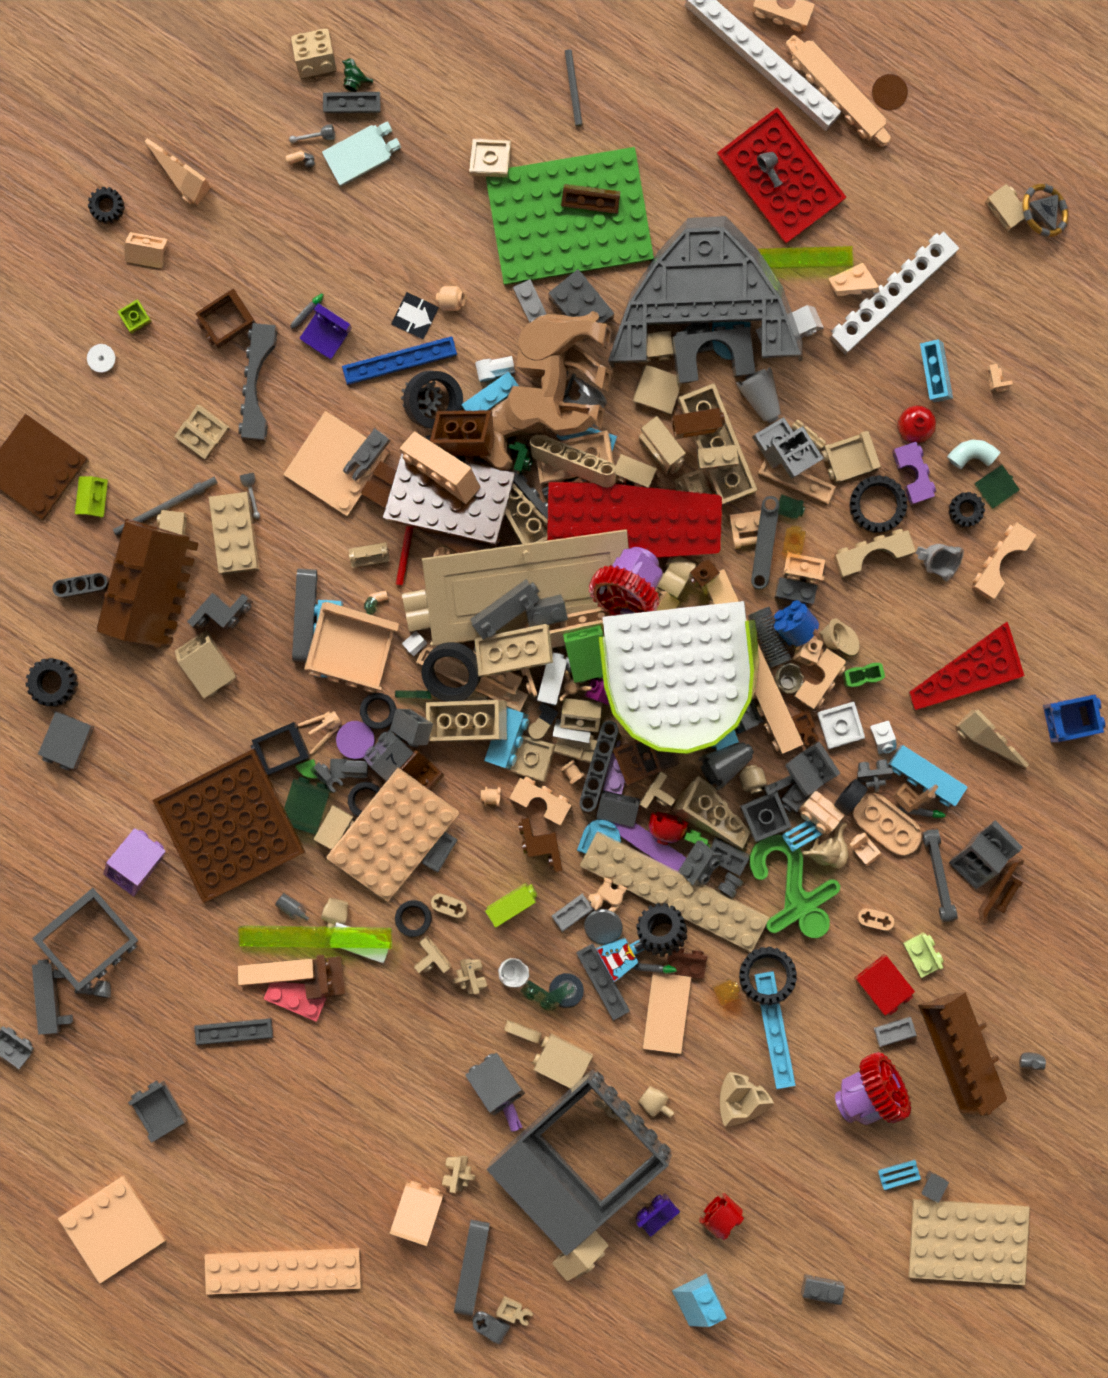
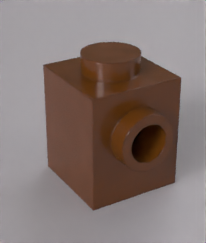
(703, 574)

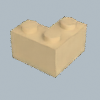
(581, 1258)

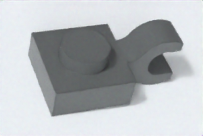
(322, 773)

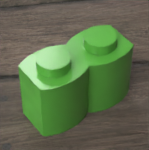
(859, 675)

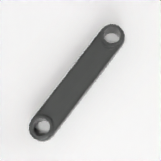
(765, 542)
(931, 840)

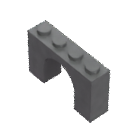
(736, 340)

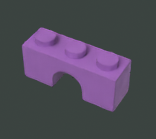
(911, 457)

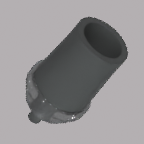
(291, 907)

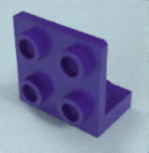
(325, 332)
(657, 1214)

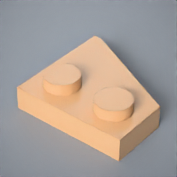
(853, 281)

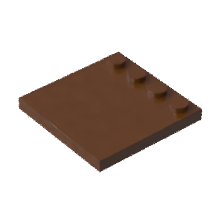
(37, 466)

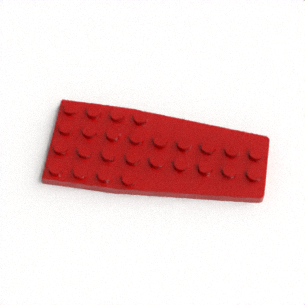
(654, 518)

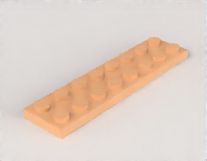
(282, 1271)

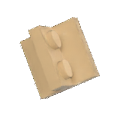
(654, 790)
(434, 954)

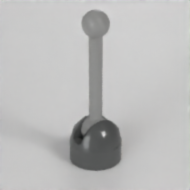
(326, 132)
(248, 481)

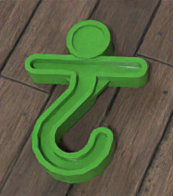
(798, 903)

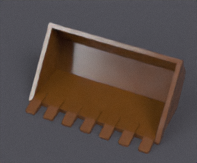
(145, 584)
(963, 1054)

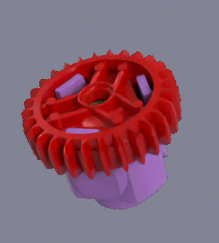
(628, 583)
(874, 1093)

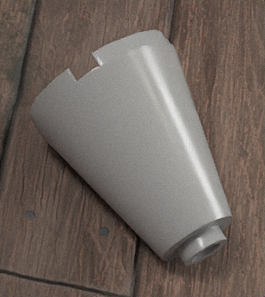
(761, 394)

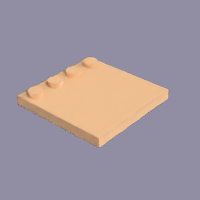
(321, 464)
(111, 1229)

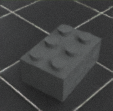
(578, 298)

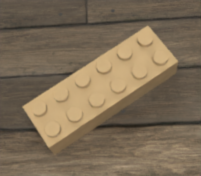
(729, 482)

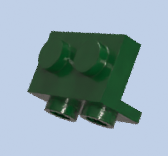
(523, 462)

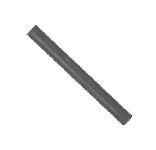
(573, 87)

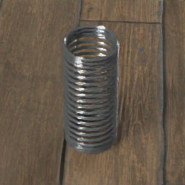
(775, 656)

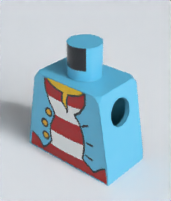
(619, 956)

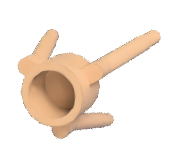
(571, 687)
(330, 721)

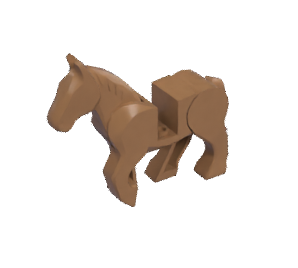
(546, 354)

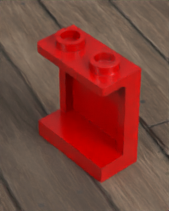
(885, 985)

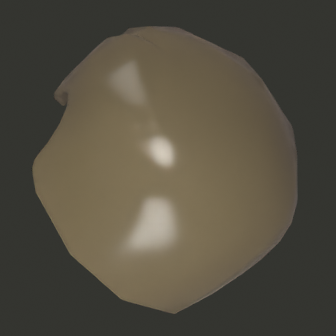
(789, 678)

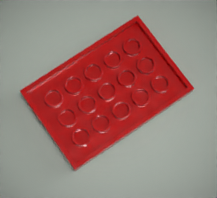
(806, 187)

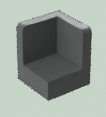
(934, 1186)

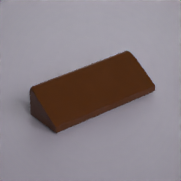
(590, 198)

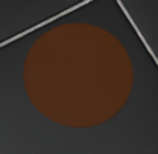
(889, 91)

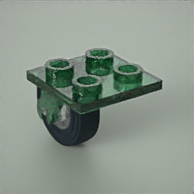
(564, 991)

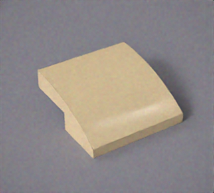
(657, 389)
(202, 431)

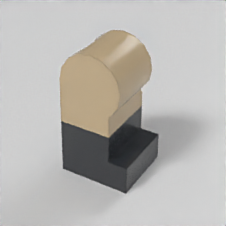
(539, 728)

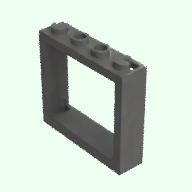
(101, 970)

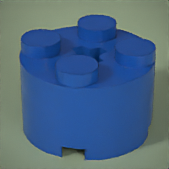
(795, 624)

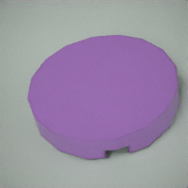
(354, 739)

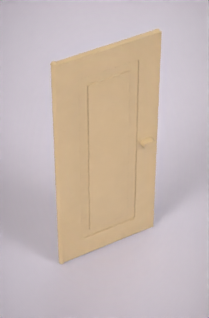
(469, 582)

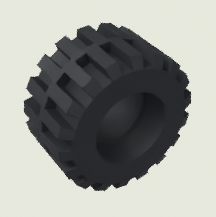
(35, 682)
(668, 942)

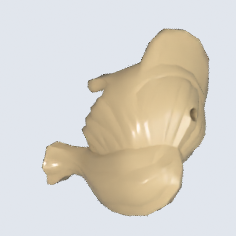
(832, 851)

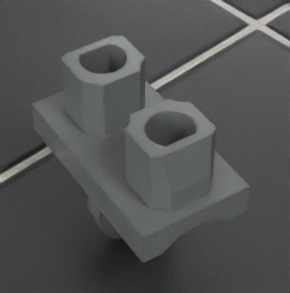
(875, 777)

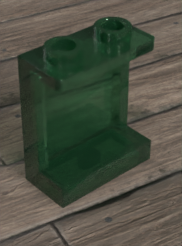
(306, 804)

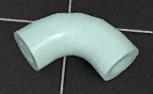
(973, 450)

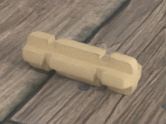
(819, 442)

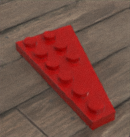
(979, 667)

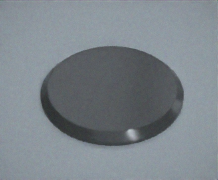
(603, 926)

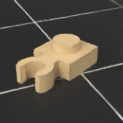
(511, 1309)

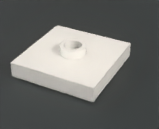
(841, 725)

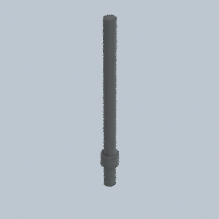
(198, 488)

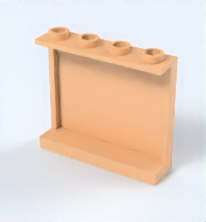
(350, 647)

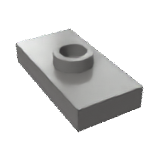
(572, 912)
(895, 1031)

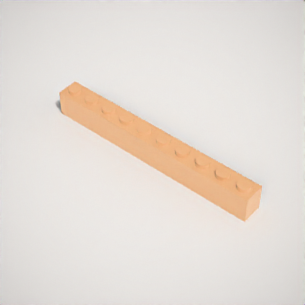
(766, 693)

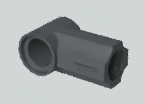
(342, 768)

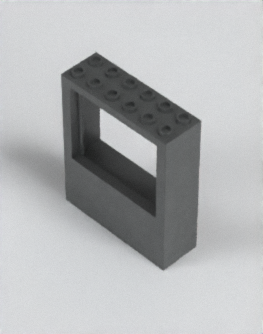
(551, 1188)

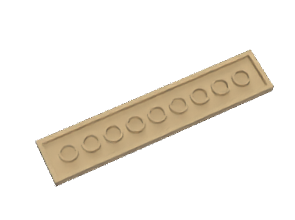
(665, 885)

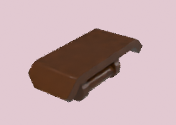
(998, 886)

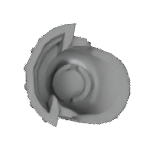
(941, 559)

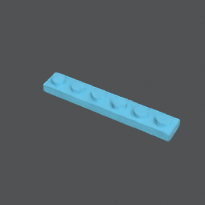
(775, 1033)

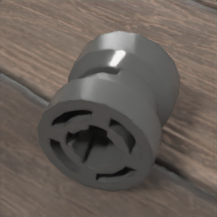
(731, 883)

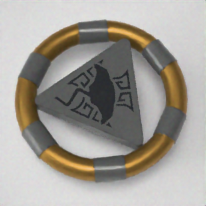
(1045, 210)

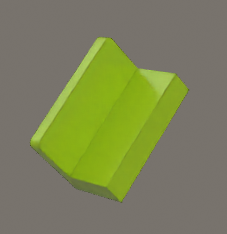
(91, 496)

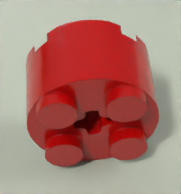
(722, 1216)

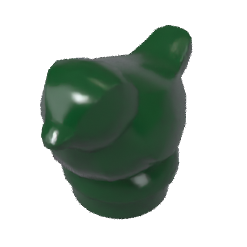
(354, 76)

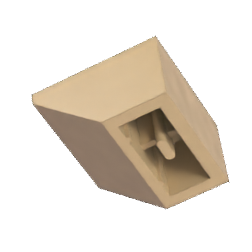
(633, 472)

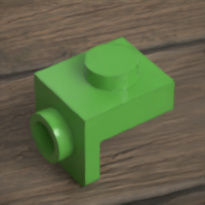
(695, 836)

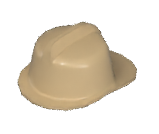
(840, 637)

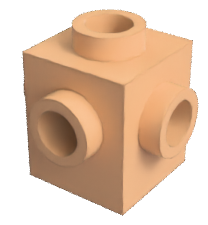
(809, 652)

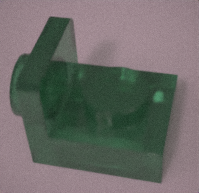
(791, 507)

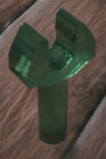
(412, 694)

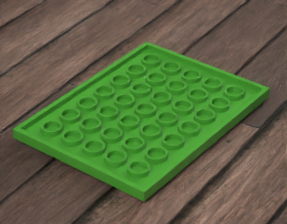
(548, 240)

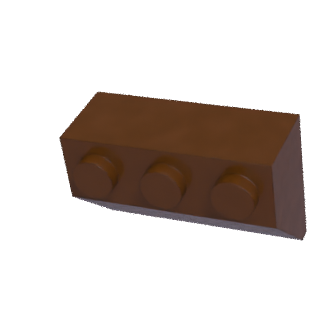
(464, 432)

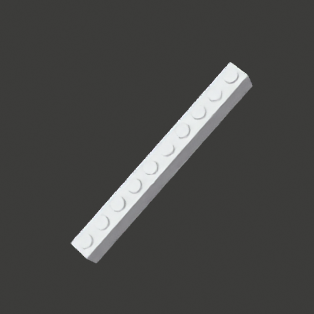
(765, 61)

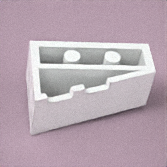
(806, 321)

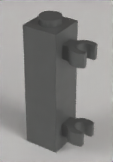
(505, 609)
(46, 998)

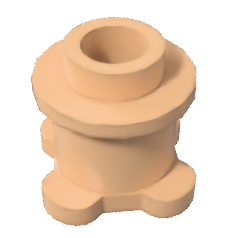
(490, 796)

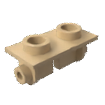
(368, 555)

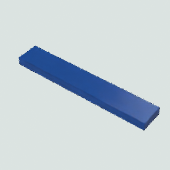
(399, 360)

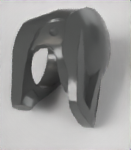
(589, 395)

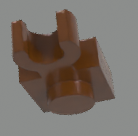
(804, 724)

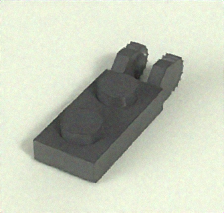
(367, 454)

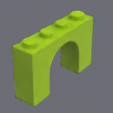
(511, 904)

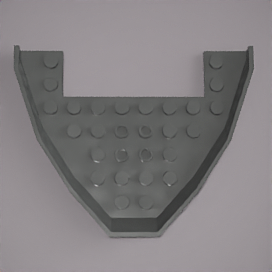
(707, 277)

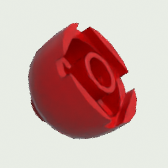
(916, 424)
(666, 828)

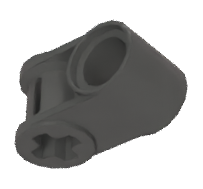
(493, 1328)

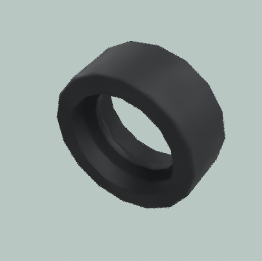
(363, 710)
(351, 796)
(427, 915)

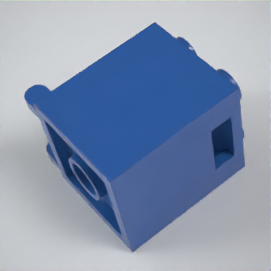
(1065, 719)

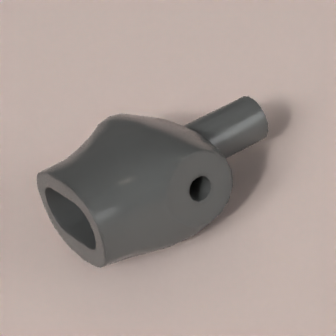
(1032, 1061)

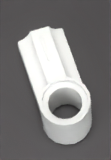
(490, 369)

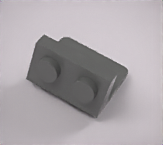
(812, 768)

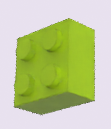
(134, 316)

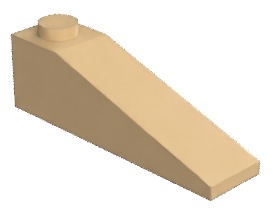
(980, 731)

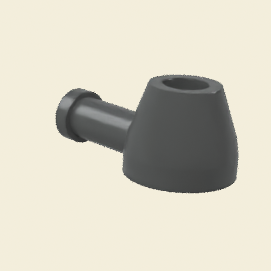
(766, 163)
(101, 989)

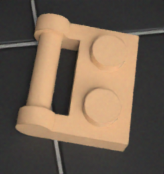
(744, 523)

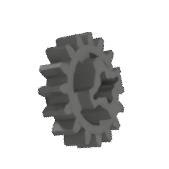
(427, 390)

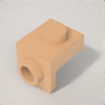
(865, 849)

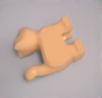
(606, 893)

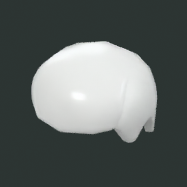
(513, 972)

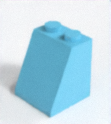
(700, 1302)

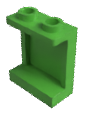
(584, 653)

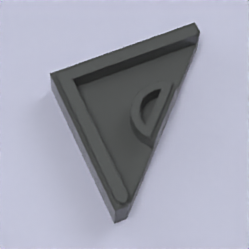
(778, 785)

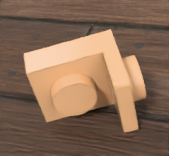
(995, 377)

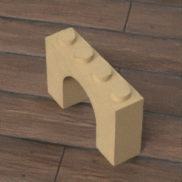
(662, 446)

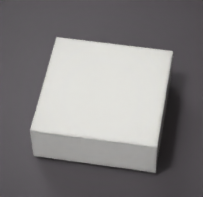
(414, 643)

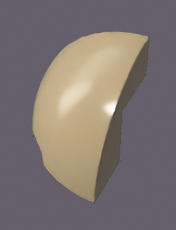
(742, 1100)

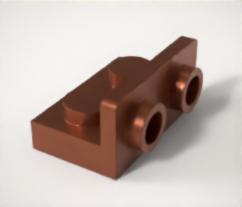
(688, 964)

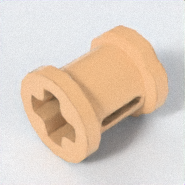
(572, 771)

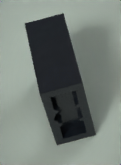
(298, 740)

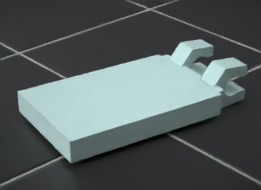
(360, 153)

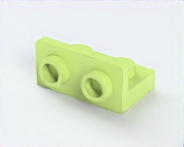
(923, 954)

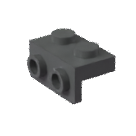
(700, 864)
(14, 1049)

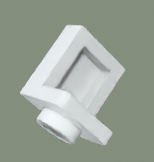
(884, 737)

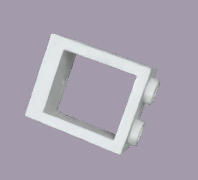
(552, 680)

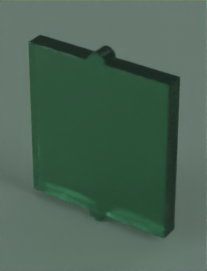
(997, 486)

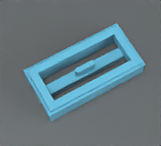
(812, 828)
(899, 1182)

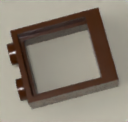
(215, 305)
(697, 423)

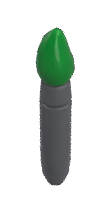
(306, 311)
(925, 812)
(667, 969)

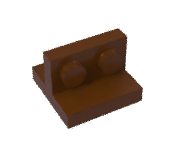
(328, 979)

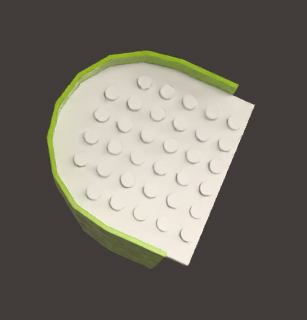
(680, 673)

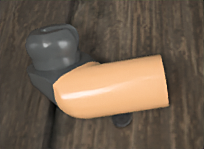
(301, 156)

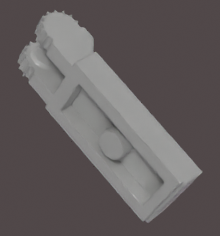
(529, 300)

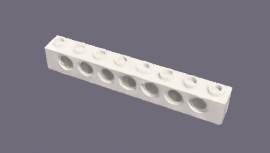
(946, 250)

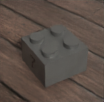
(387, 754)
(765, 816)

